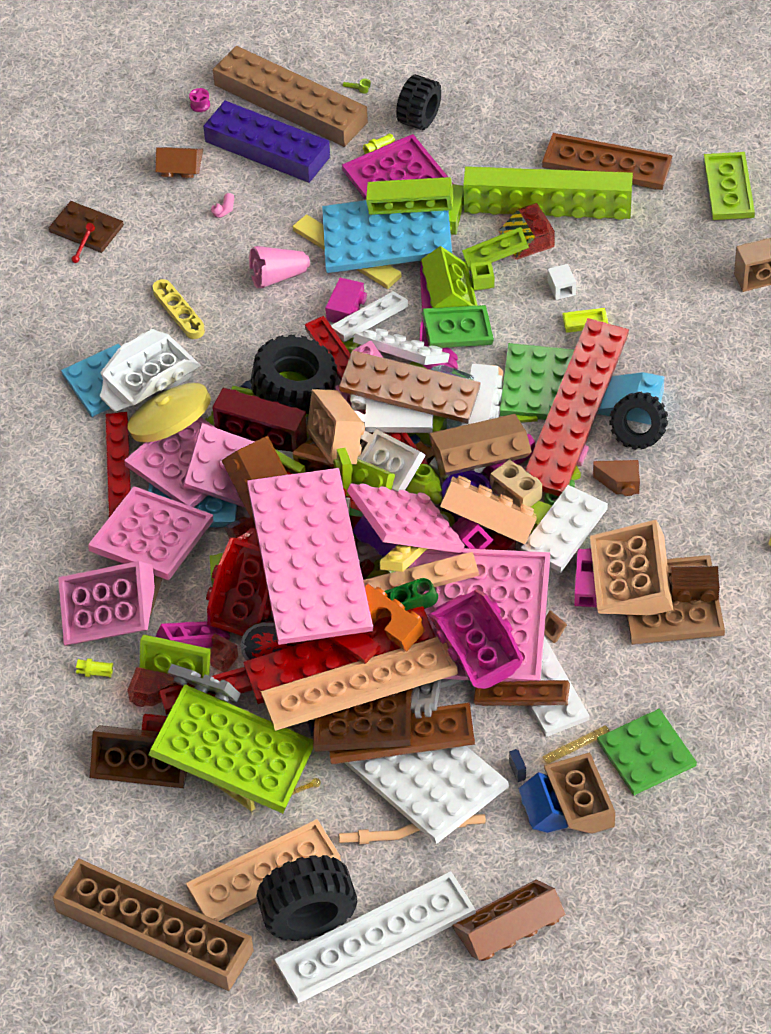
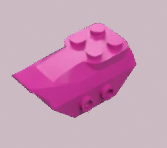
(477, 638)

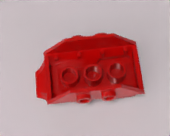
(239, 587)

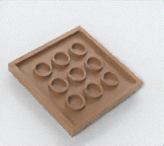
(685, 621)

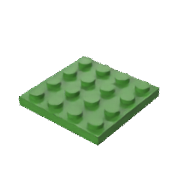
(532, 379)

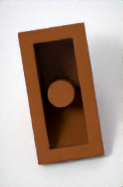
(618, 475)

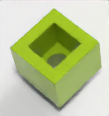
(482, 275)

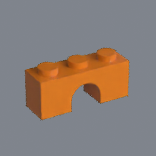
(404, 626)

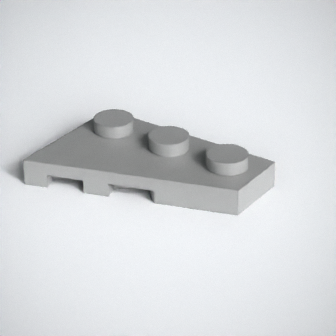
(222, 689)

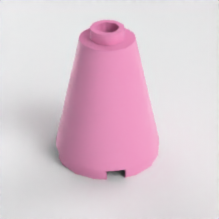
(276, 265)

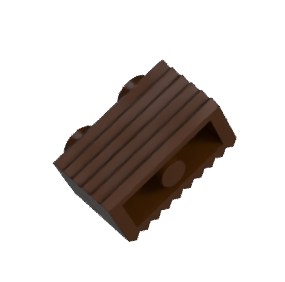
(695, 583)

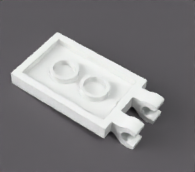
(391, 417)
(391, 456)

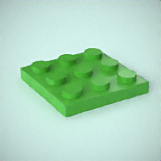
(646, 751)

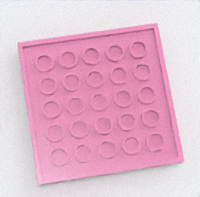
(520, 589)

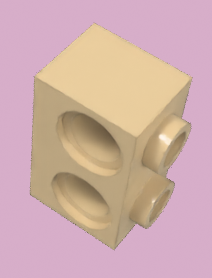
(516, 484)

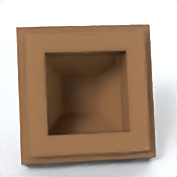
(553, 626)

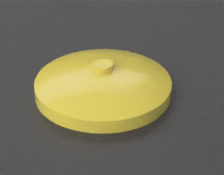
(169, 412)

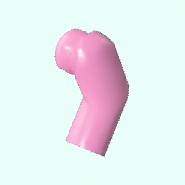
(227, 206)

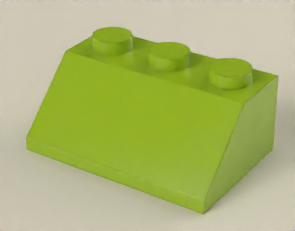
(447, 280)

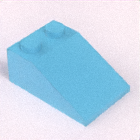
(631, 383)

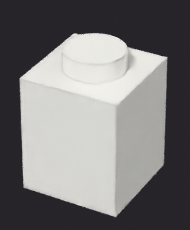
(561, 281)

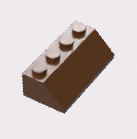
(125, 757)

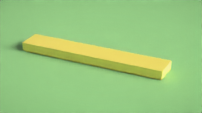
(314, 232)

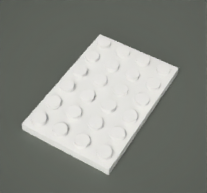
(433, 787)

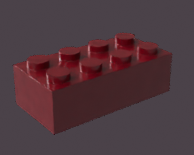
(258, 418)

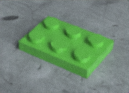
(457, 326)

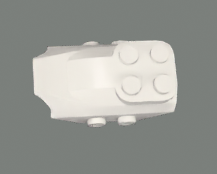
(143, 368)

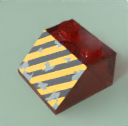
(535, 227)

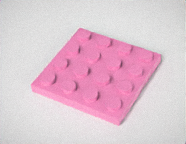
(167, 462)
(405, 518)
(151, 531)

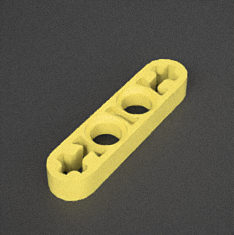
(176, 310)

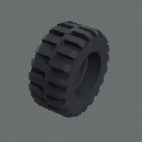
(293, 355)
(306, 897)

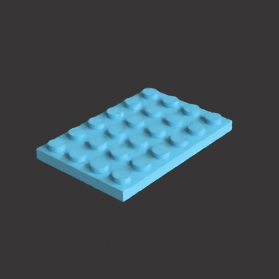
(366, 241)

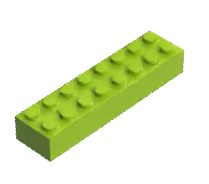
(555, 191)

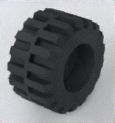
(418, 102)
(625, 433)

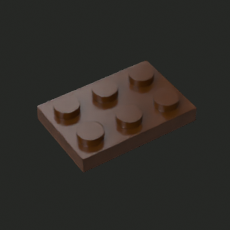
(72, 226)

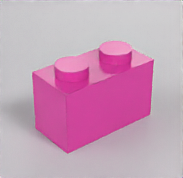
(345, 299)

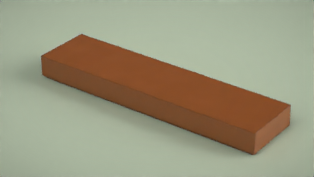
(524, 693)

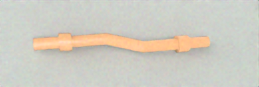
(364, 836)

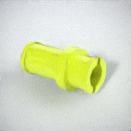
(375, 144)
(95, 668)

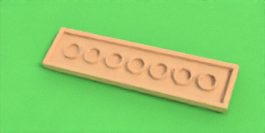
(358, 683)

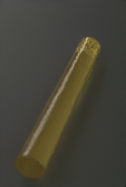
(575, 745)

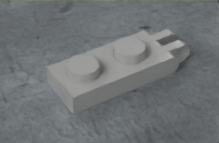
(425, 699)

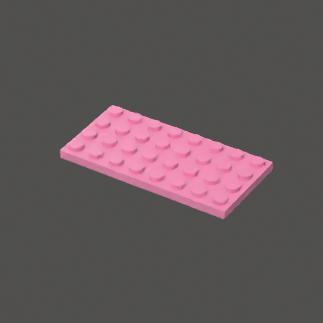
(309, 556)

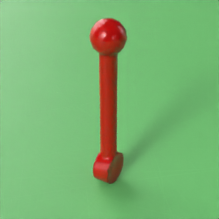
(90, 228)

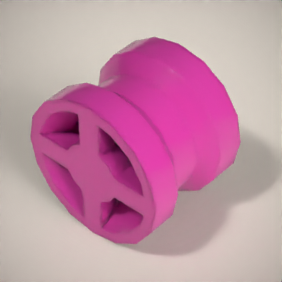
(199, 100)

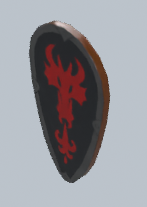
(261, 640)

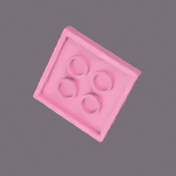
(206, 469)

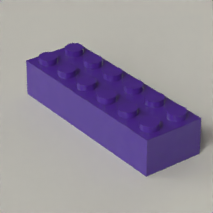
(267, 141)

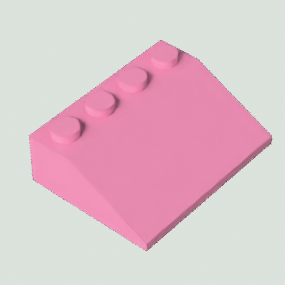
(106, 602)

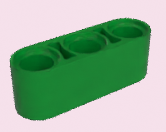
(413, 594)

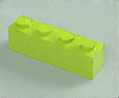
(409, 196)

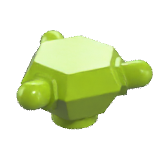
(426, 482)

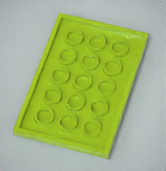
(232, 748)

